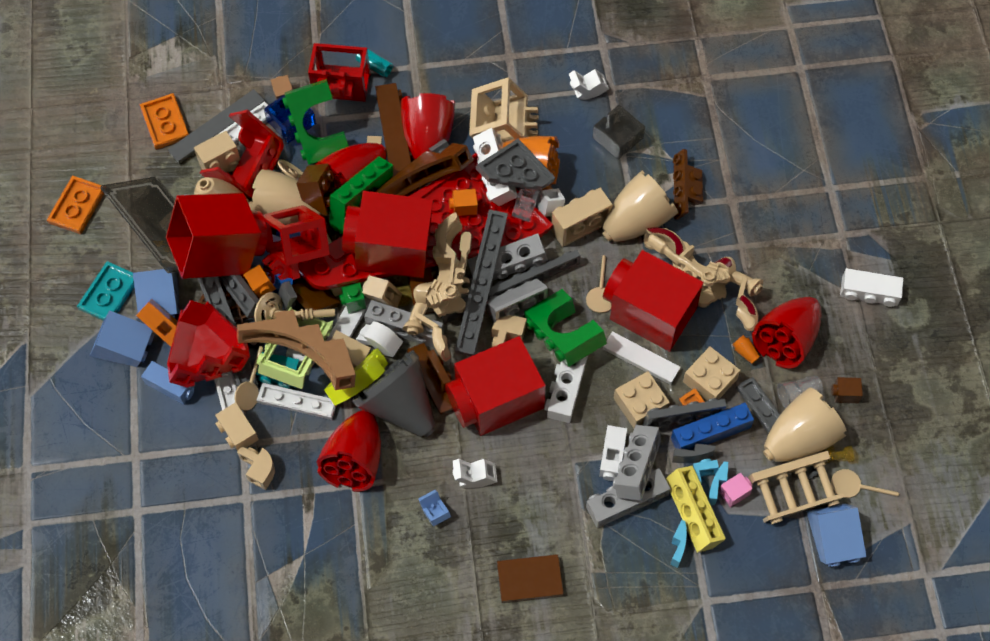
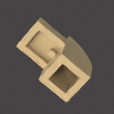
(507, 329)
(262, 466)

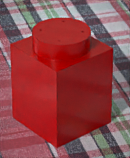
(389, 233)
(215, 235)
(652, 298)
(496, 387)

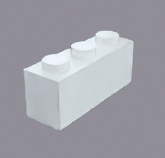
(871, 287)

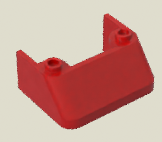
(261, 152)

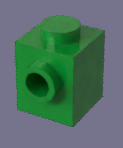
(353, 297)

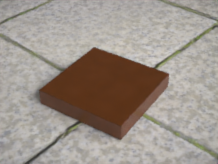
(314, 298)

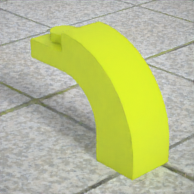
(366, 373)

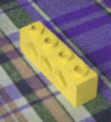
(695, 509)

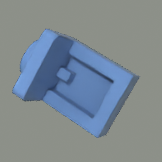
(434, 508)

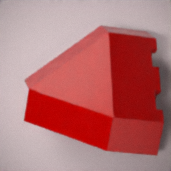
(204, 346)

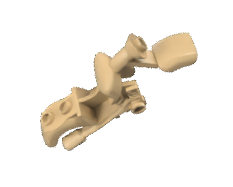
(445, 292)

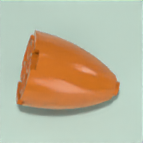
(545, 151)

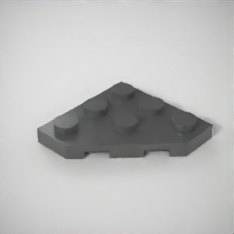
(515, 167)

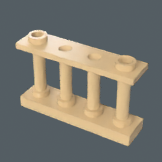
(799, 467)

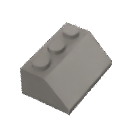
(516, 300)

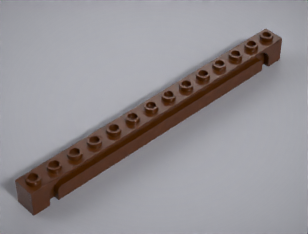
(397, 151)

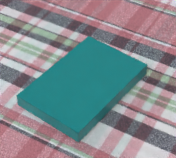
(107, 291)

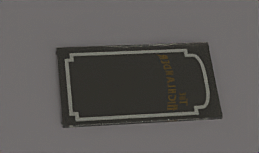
(148, 211)

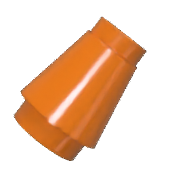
(746, 349)

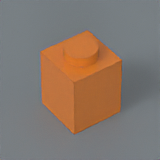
(464, 202)
(259, 281)

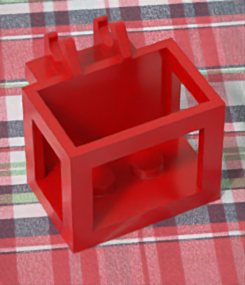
(343, 81)
(291, 251)

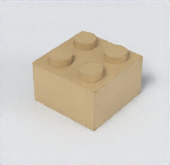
(218, 152)
(711, 375)
(639, 397)

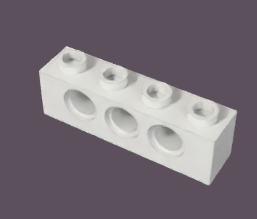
(486, 145)
(563, 410)

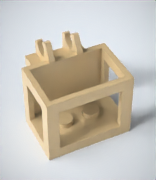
(506, 116)

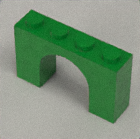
(299, 102)
(350, 193)
(567, 346)

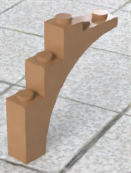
(308, 340)

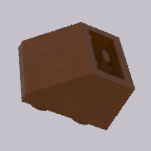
(316, 187)

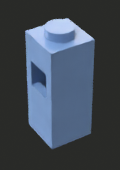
(158, 379)

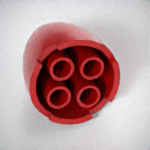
(426, 121)
(351, 160)
(788, 331)
(352, 453)

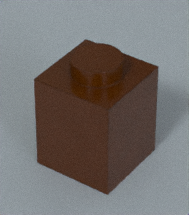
(847, 390)

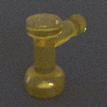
(847, 454)

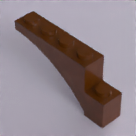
(428, 168)

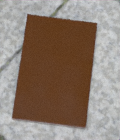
(529, 578)

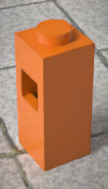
(158, 320)

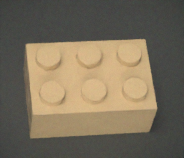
(580, 216)

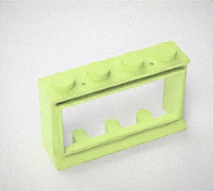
(286, 374)

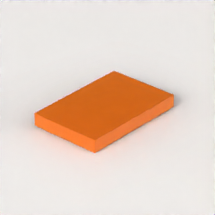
(164, 121)
(76, 205)

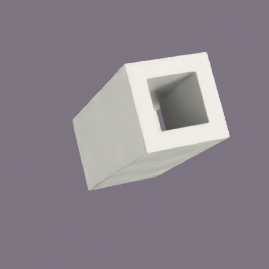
(612, 452)

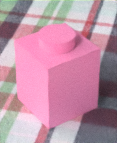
(735, 489)

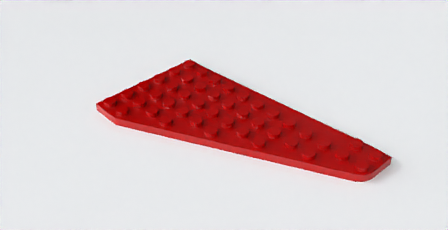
(339, 266)

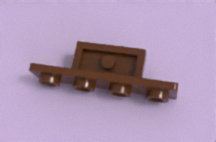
(687, 184)
(434, 377)

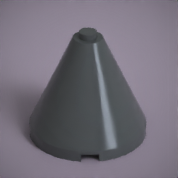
(400, 397)

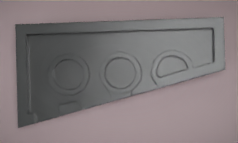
(683, 414)

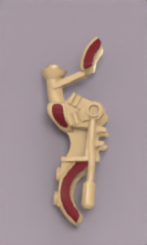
(714, 275)

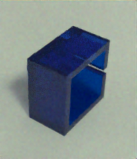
(278, 118)

